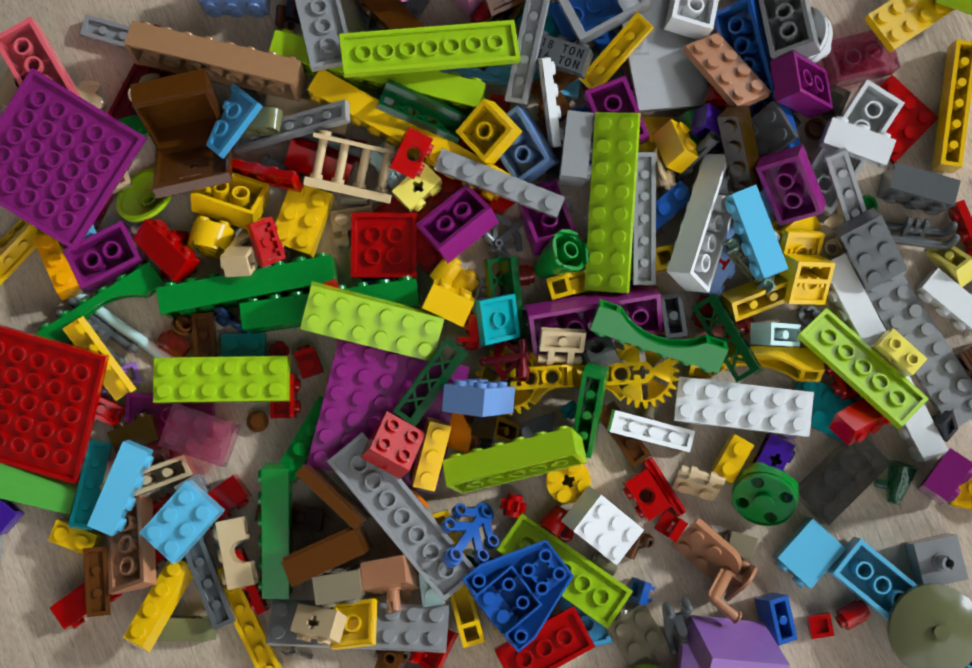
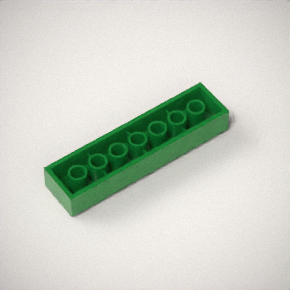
(227, 292)
(287, 312)

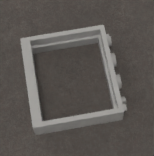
(585, 37)

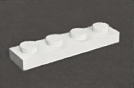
(549, 94)
(650, 430)

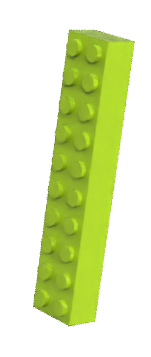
(447, 88)

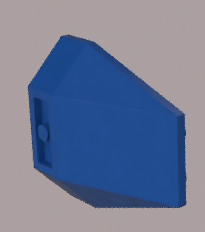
(519, 590)

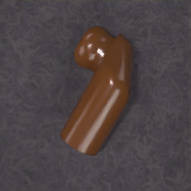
(280, 21)

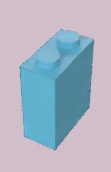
(808, 553)

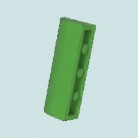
(36, 489)

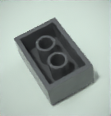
(918, 189)
(870, 248)

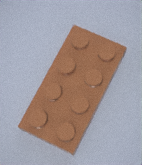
(726, 71)

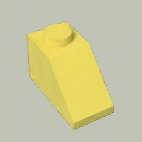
(953, 263)

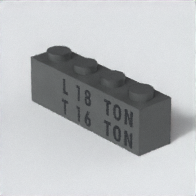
(567, 56)

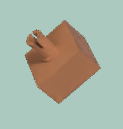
(389, 577)

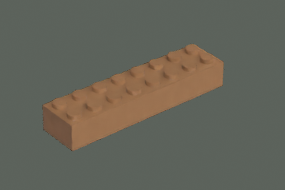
(223, 61)

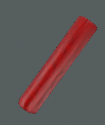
(676, 505)

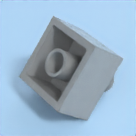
(936, 559)

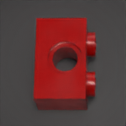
(400, 161)
(657, 501)

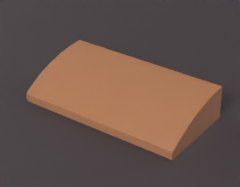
(130, 554)

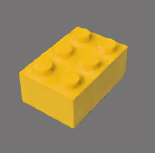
(234, 202)
(304, 219)

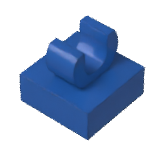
(640, 591)

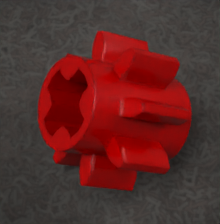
(513, 505)

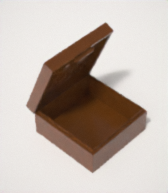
(179, 119)
(336, 547)

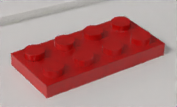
(557, 643)

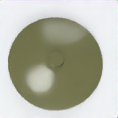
(931, 627)

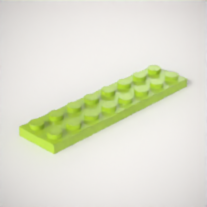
(429, 48)
(612, 201)

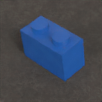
(777, 616)

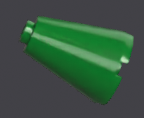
(563, 256)

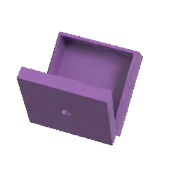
(722, 644)

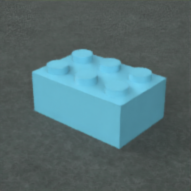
(182, 521)

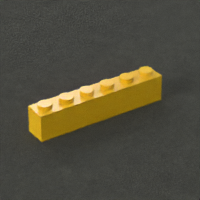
(954, 108)

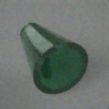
(898, 480)

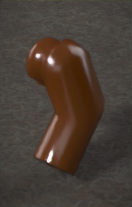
(643, 541)

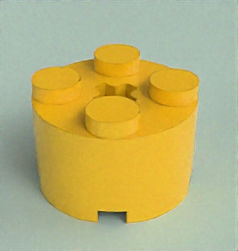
(210, 237)
(564, 493)

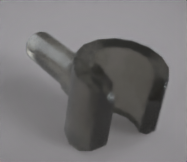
(295, 651)

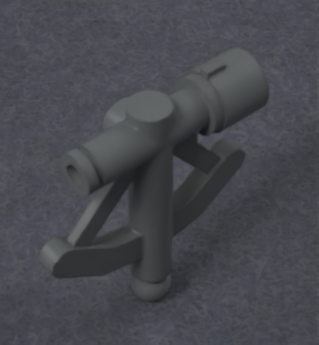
(495, 243)

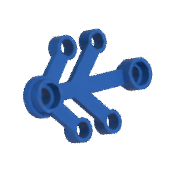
(482, 515)

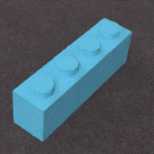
(756, 233)
(120, 488)

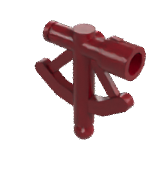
(519, 358)

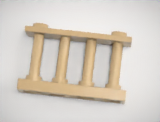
(337, 183)

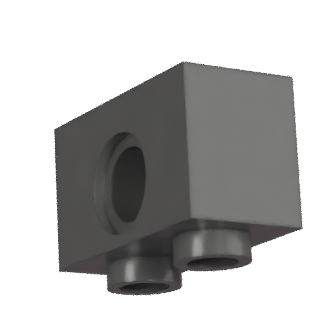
(673, 316)

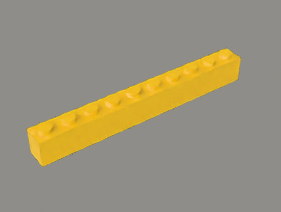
(329, 89)

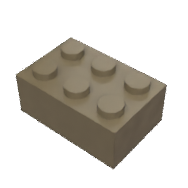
(338, 586)

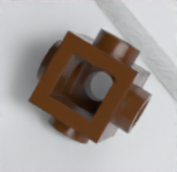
(385, 661)

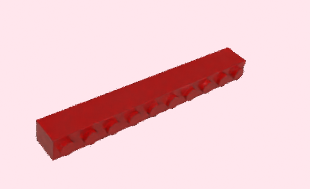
(72, 608)

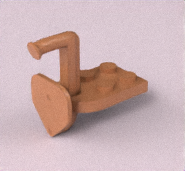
(717, 561)

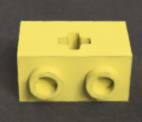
(415, 200)
(899, 352)

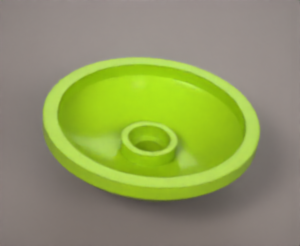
(139, 200)

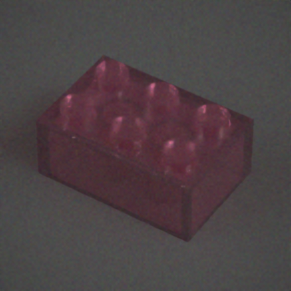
(858, 59)
(199, 434)

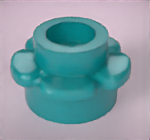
(569, 410)

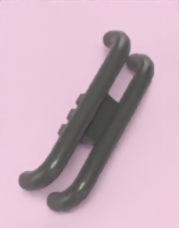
(913, 234)
(104, 333)
(678, 621)

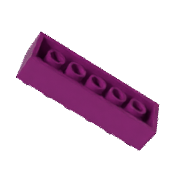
(640, 305)

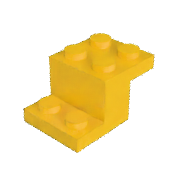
(808, 271)

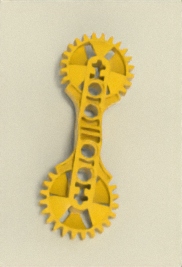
(571, 375)

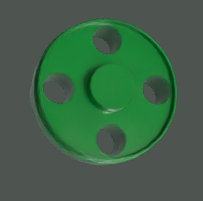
(765, 495)

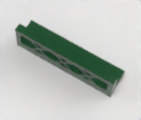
(422, 110)
(509, 283)
(735, 334)
(435, 387)

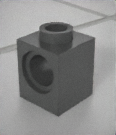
(601, 351)

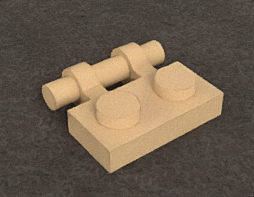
(342, 223)
(561, 340)
(698, 483)

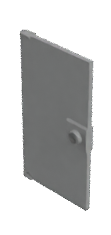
(659, 69)

